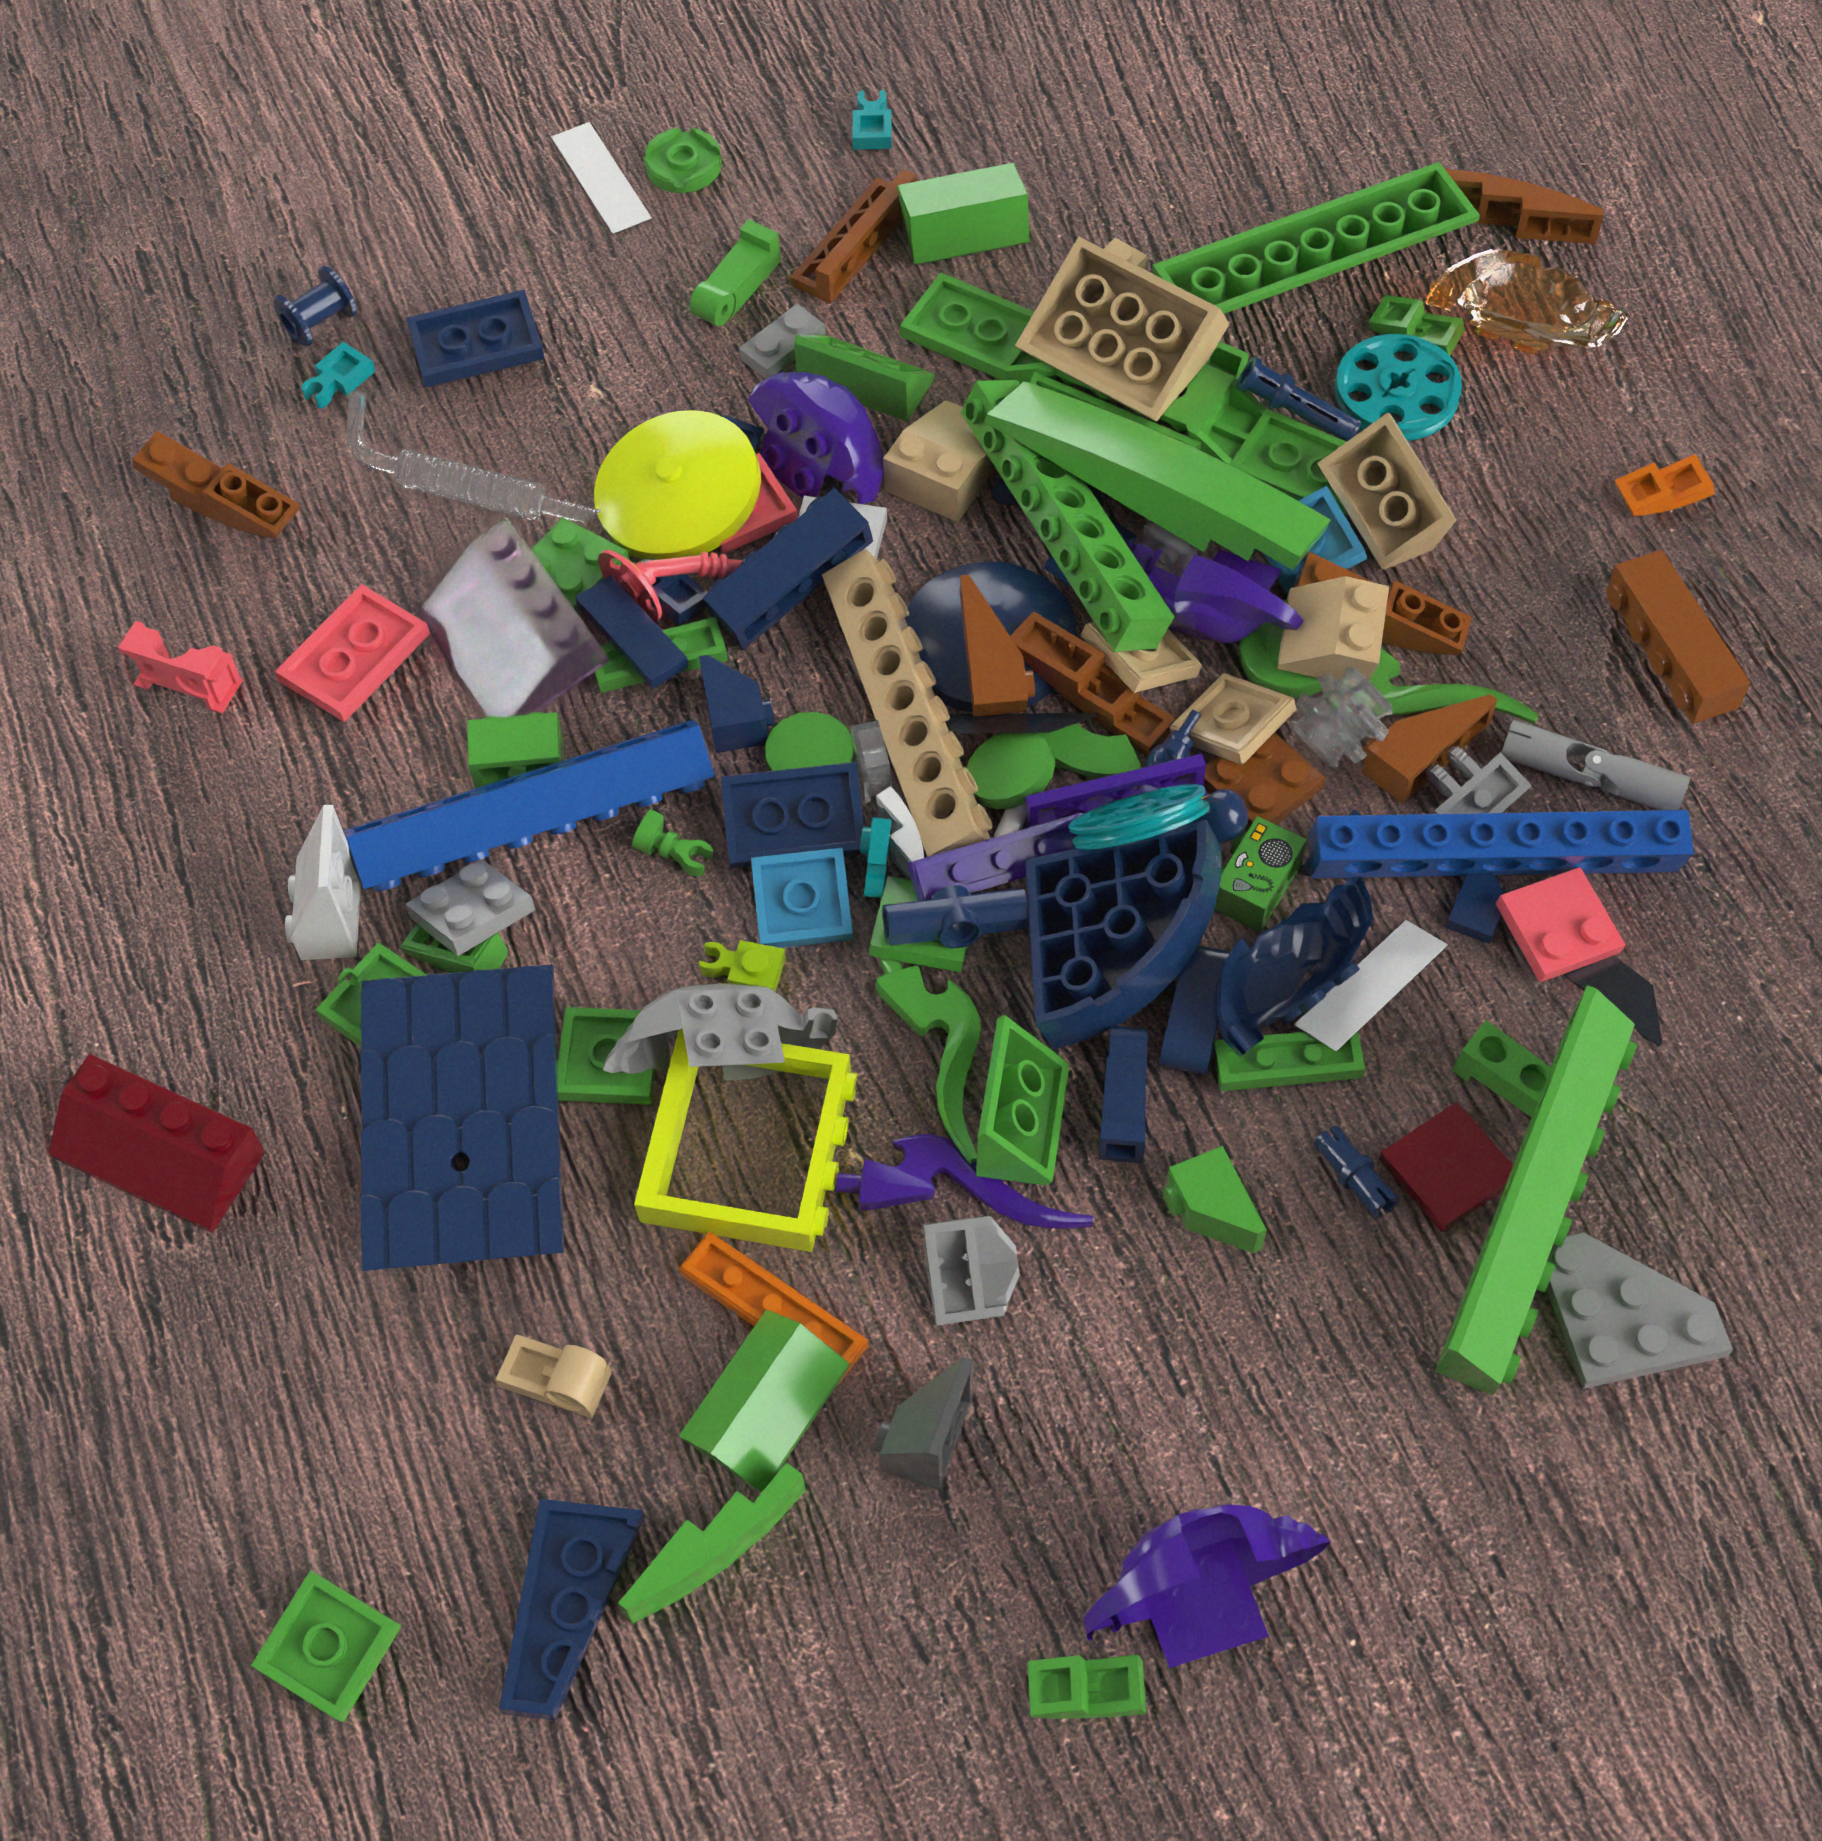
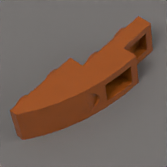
(214, 491)
(1410, 618)

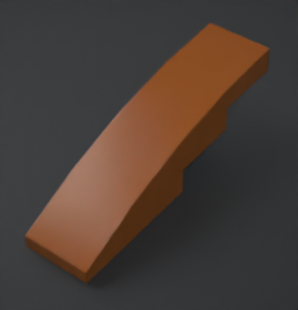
(1533, 209)
(1089, 684)

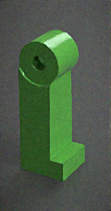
(737, 275)
(1503, 1067)

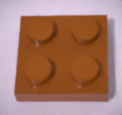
(1269, 782)

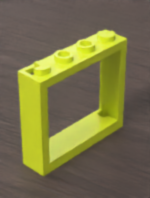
(658, 1209)

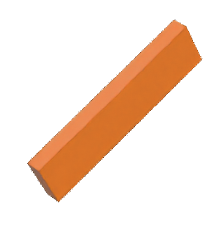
(751, 1290)

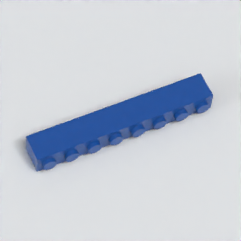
(528, 805)

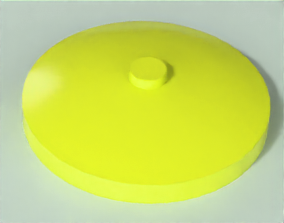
(677, 485)

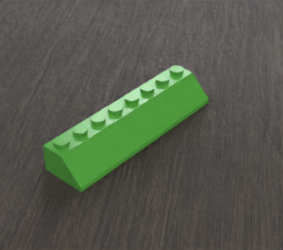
(1322, 240)
(1537, 1195)

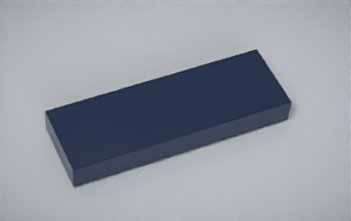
(631, 632)

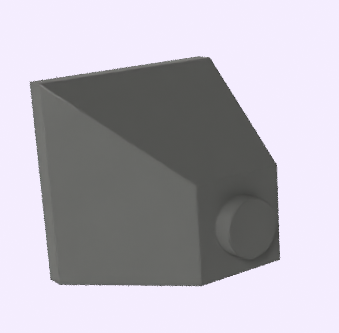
(927, 1427)

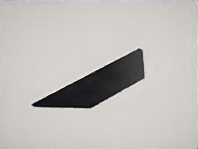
(1015, 722)
(1625, 990)

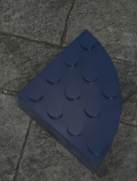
(1116, 926)

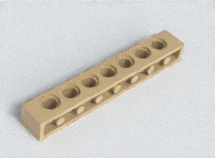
(906, 705)

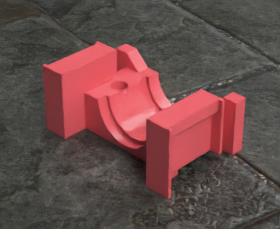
(199, 673)

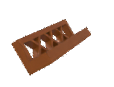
(852, 245)

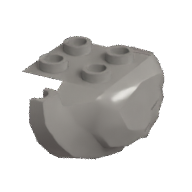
(720, 1027)

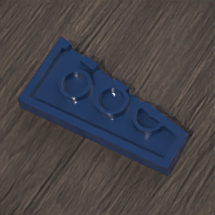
(565, 1589)

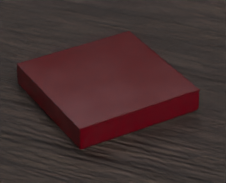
(1448, 1166)

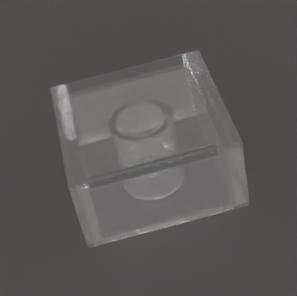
(1175, 553)
(871, 759)

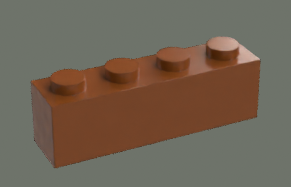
(1677, 637)

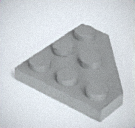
(1626, 1316)

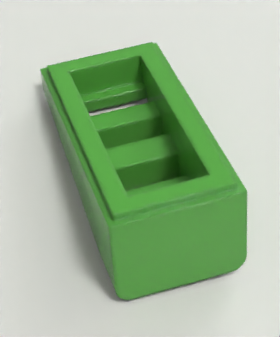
(484, 956)

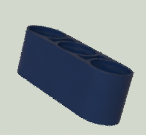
(1194, 1013)

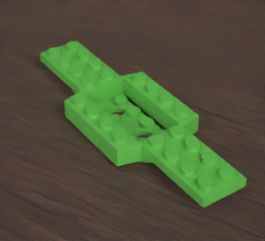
(1216, 416)

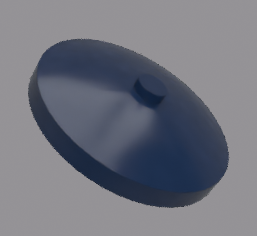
(1012, 595)

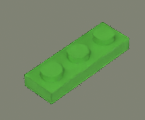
(692, 639)
(1287, 1061)

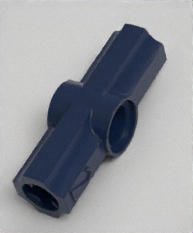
(955, 916)

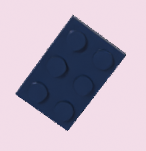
(475, 338)
(792, 812)

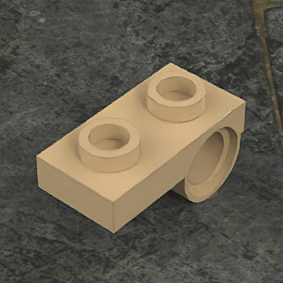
(559, 1377)

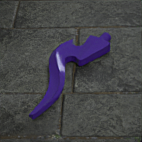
(932, 1155)

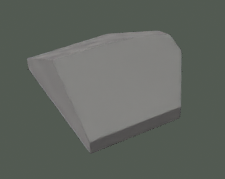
(969, 1269)

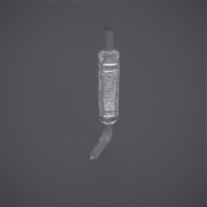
(456, 479)

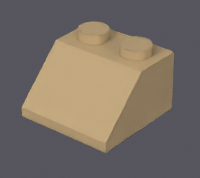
(1339, 628)

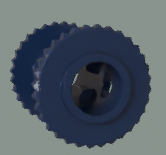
(315, 306)

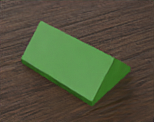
(964, 213)
(870, 376)
(1021, 1108)
(765, 1399)

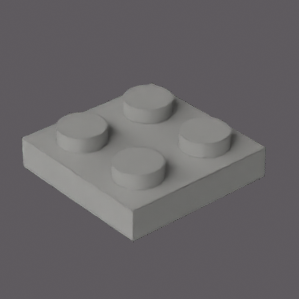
(470, 907)

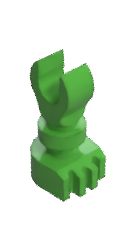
(651, 837)

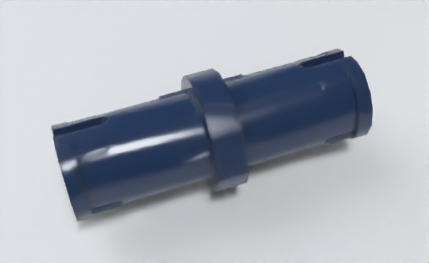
(1356, 1172)

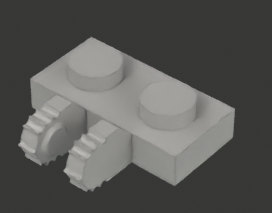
(1487, 790)

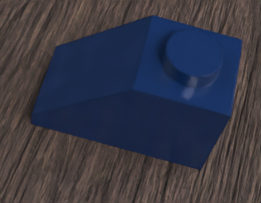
(734, 707)

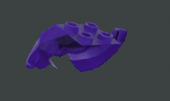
(817, 432)
(1218, 597)
(1198, 1578)

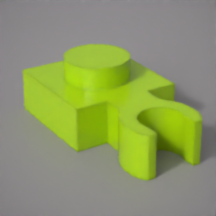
(750, 964)

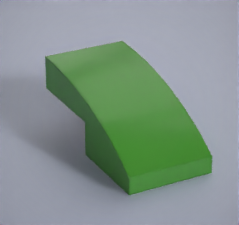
(1408, 317)
(1086, 1688)

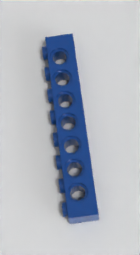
(1499, 843)

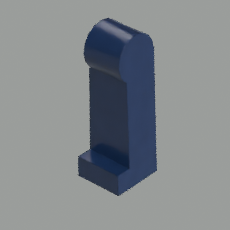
(1124, 1096)

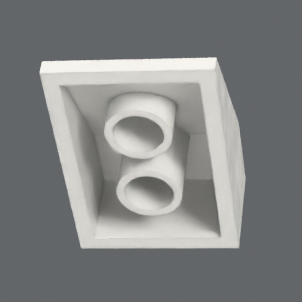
(324, 893)

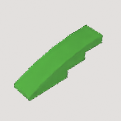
(698, 1556)

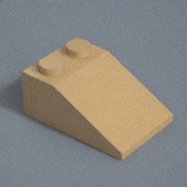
(938, 463)

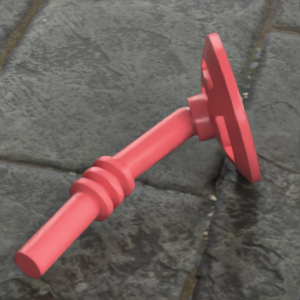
(639, 577)

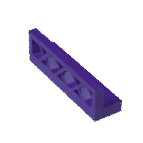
(1074, 798)

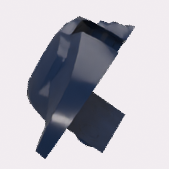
(1260, 981)

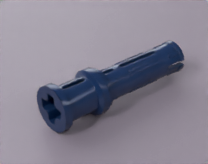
(1276, 391)

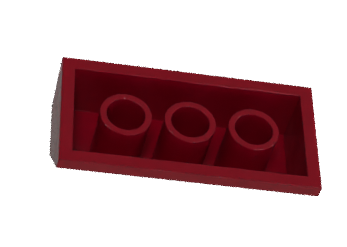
(153, 1143)

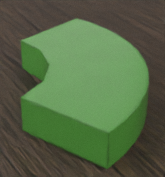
(1090, 752)

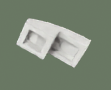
(905, 837)

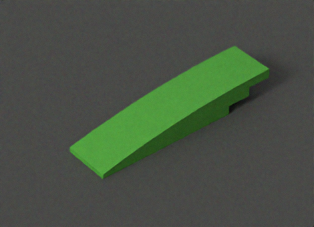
(1160, 476)

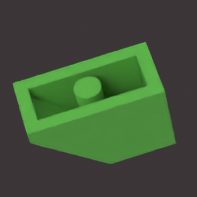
(1214, 1201)

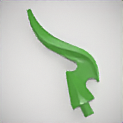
(1435, 696)
(958, 1017)

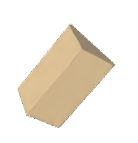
(1388, 493)

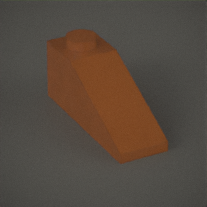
(993, 660)
(1423, 740)

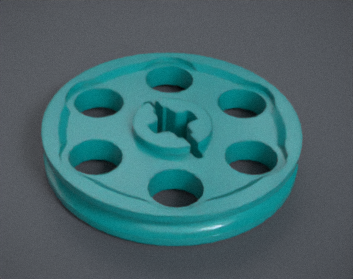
(1393, 373)
(1139, 816)

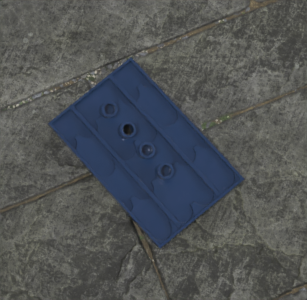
(451, 1073)

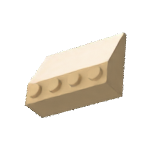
(1122, 330)

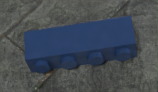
(787, 568)

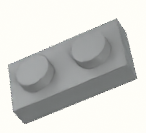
(774, 345)

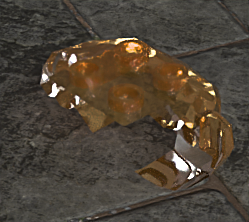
(1526, 302)

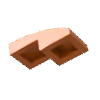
(1662, 490)

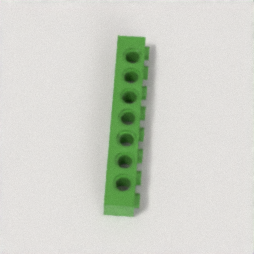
(1074, 531)

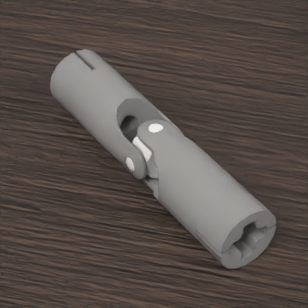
(1614, 773)

